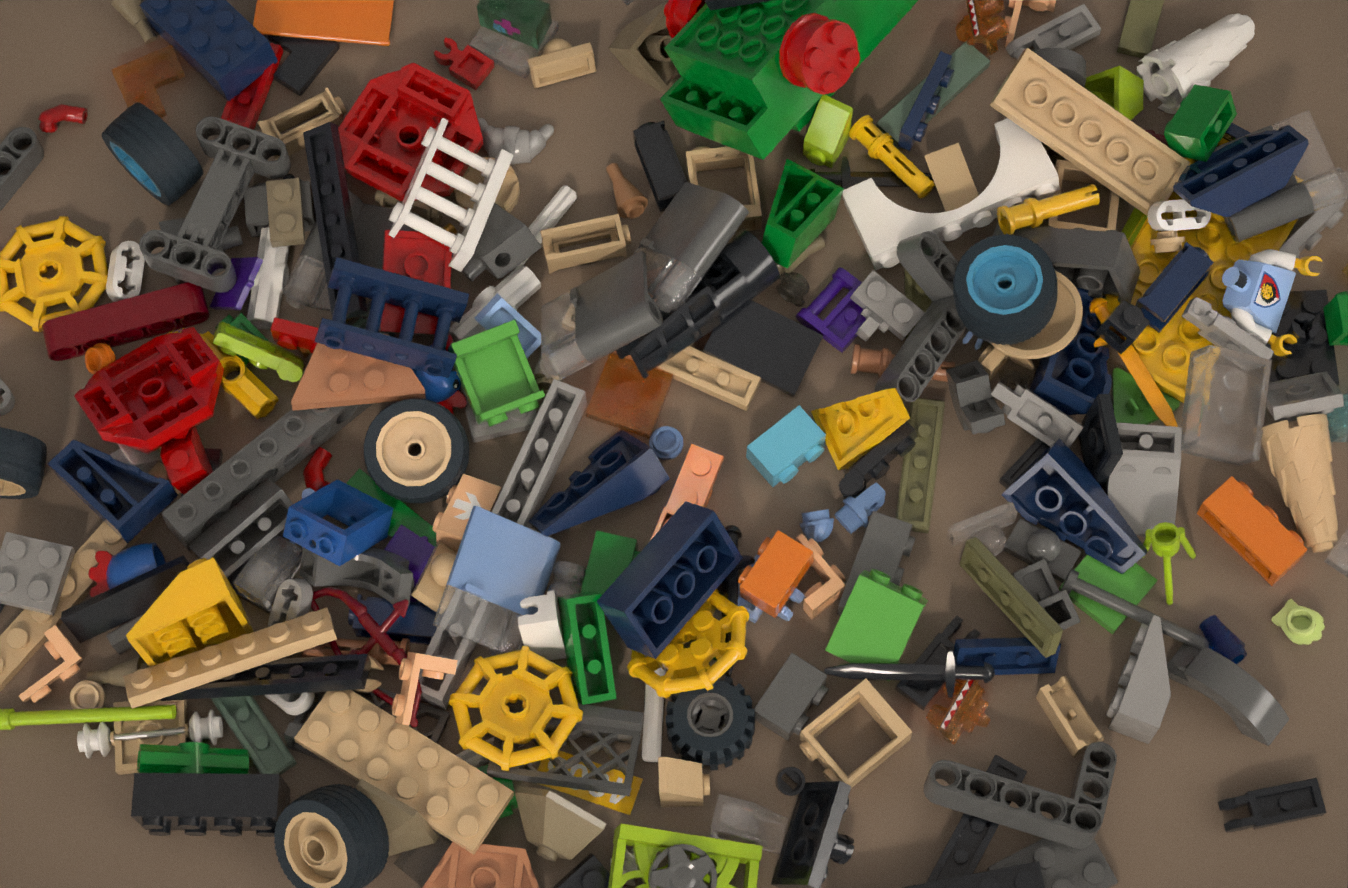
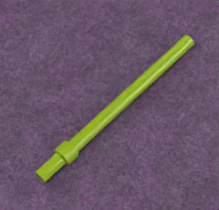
(10, 718)

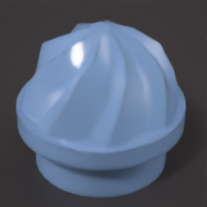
(817, 525)

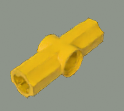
(246, 386)

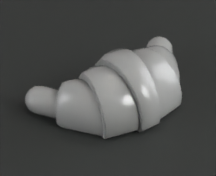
(520, 143)

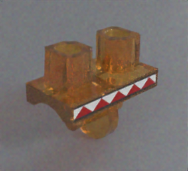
(980, 25)
(964, 712)

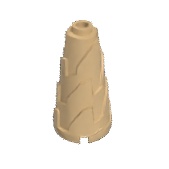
(1301, 461)

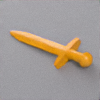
(1136, 368)

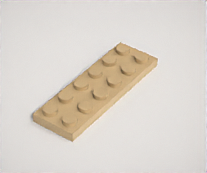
(1088, 132)
(406, 765)

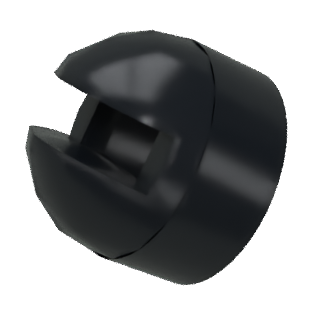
(795, 775)

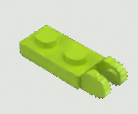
(258, 351)

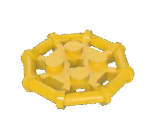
(55, 253)
(690, 666)
(517, 726)

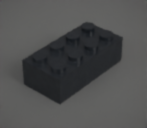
(209, 803)

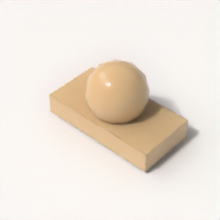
(561, 62)
(435, 576)

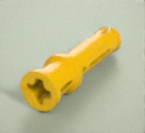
(881, 147)
(1034, 211)

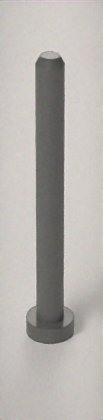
(1131, 610)

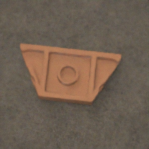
(350, 378)
(488, 868)

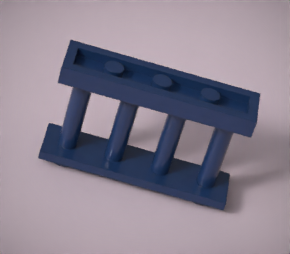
(400, 291)

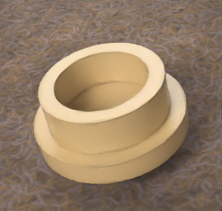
(1167, 242)
(87, 695)

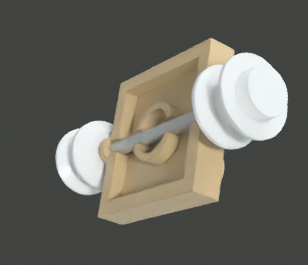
(130, 734)

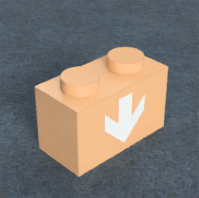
(460, 500)

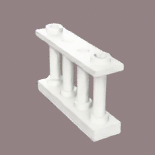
(483, 195)

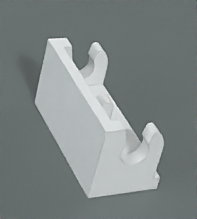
(543, 629)

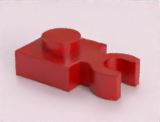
(467, 65)

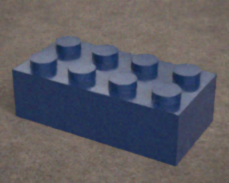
(213, 41)
(670, 579)

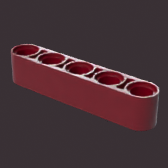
(125, 321)

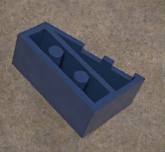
(113, 490)

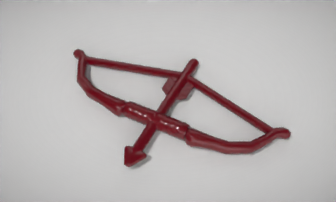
(378, 635)

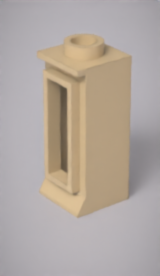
(294, 138)
(585, 232)

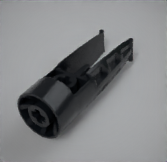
(734, 278)

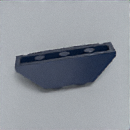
(1242, 171)

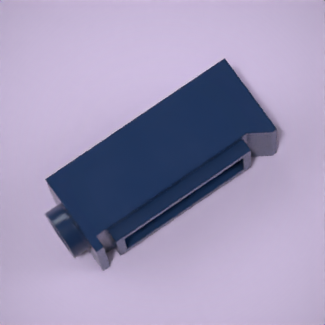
(1174, 286)
(415, 625)

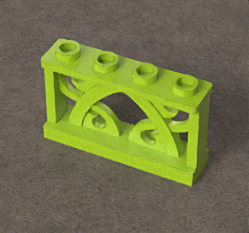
(649, 841)

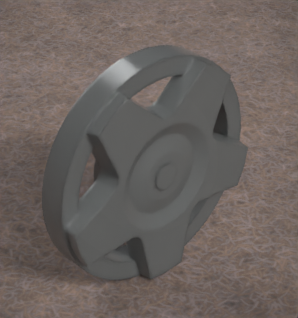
(680, 870)

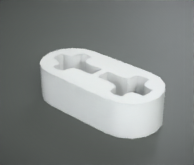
(1179, 219)
(118, 271)

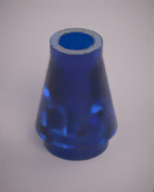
(1223, 639)

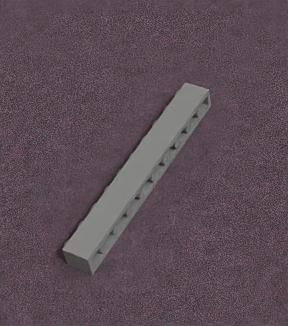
(519, 503)

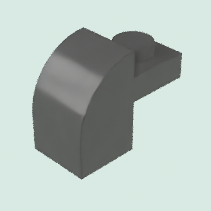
(973, 399)
(1042, 587)

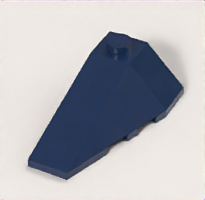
(1076, 372)
(618, 475)
(1070, 502)

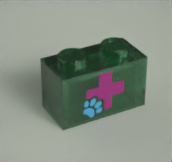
(518, 19)

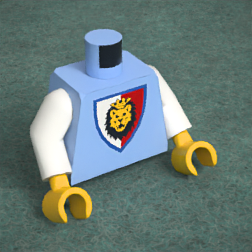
(1259, 293)

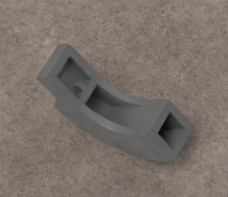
(371, 570)
(1232, 688)

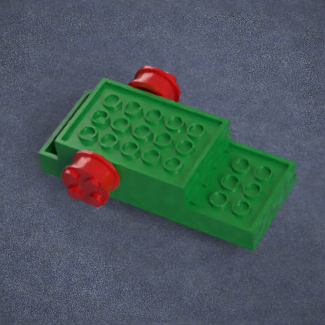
(766, 64)

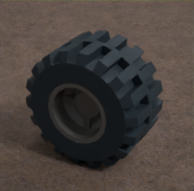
(711, 724)

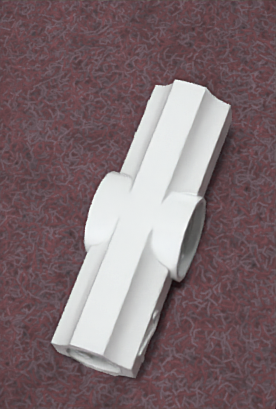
(269, 283)
(513, 289)

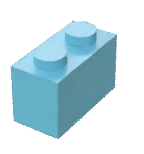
(786, 447)

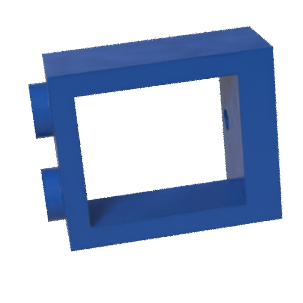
(364, 515)

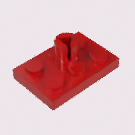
(418, 258)

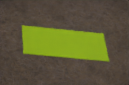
(1131, 224)

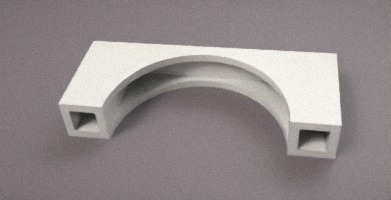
(1021, 174)

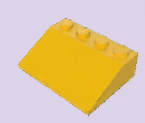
(190, 615)

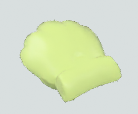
(1299, 623)

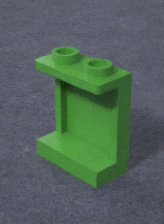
(496, 374)
(876, 620)

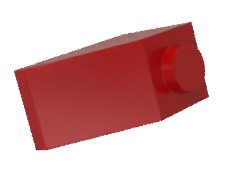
(186, 461)

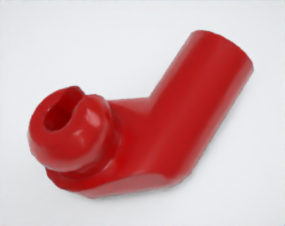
(59, 113)
(313, 471)

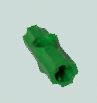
(191, 758)

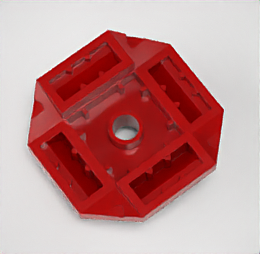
(401, 108)
(154, 392)

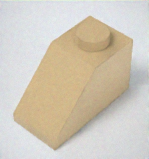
(682, 783)

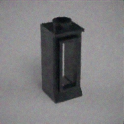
(659, 162)

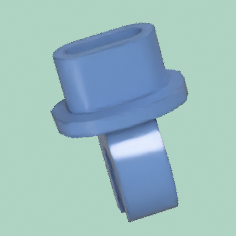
(856, 510)

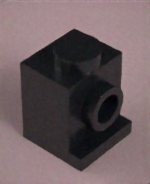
(1126, 320)

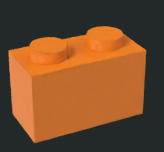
(775, 573)

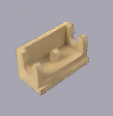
(951, 177)
(1068, 716)

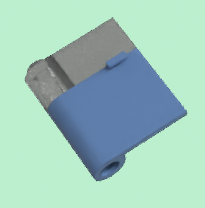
(490, 577)

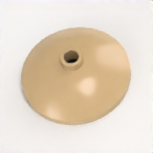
(1060, 329)

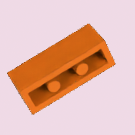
(1252, 530)

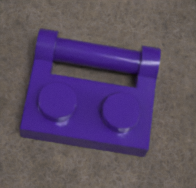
(844, 319)

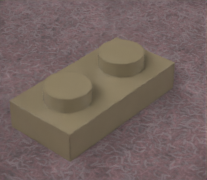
(285, 212)

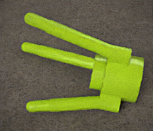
(1166, 543)

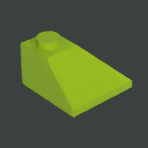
(1118, 89)

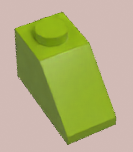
(827, 132)

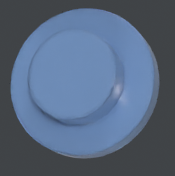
(666, 442)

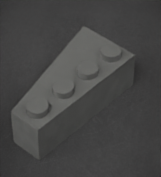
(1088, 258)

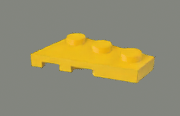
(860, 424)

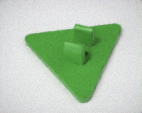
(1129, 401)

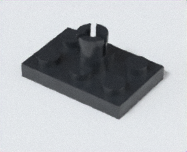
(1306, 322)
(814, 836)

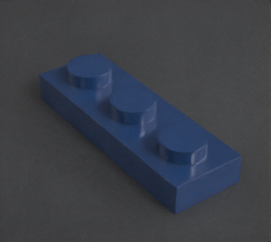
(926, 102)
(1006, 655)

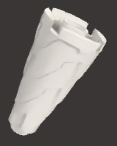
(1193, 60)

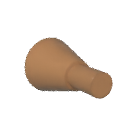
(628, 198)

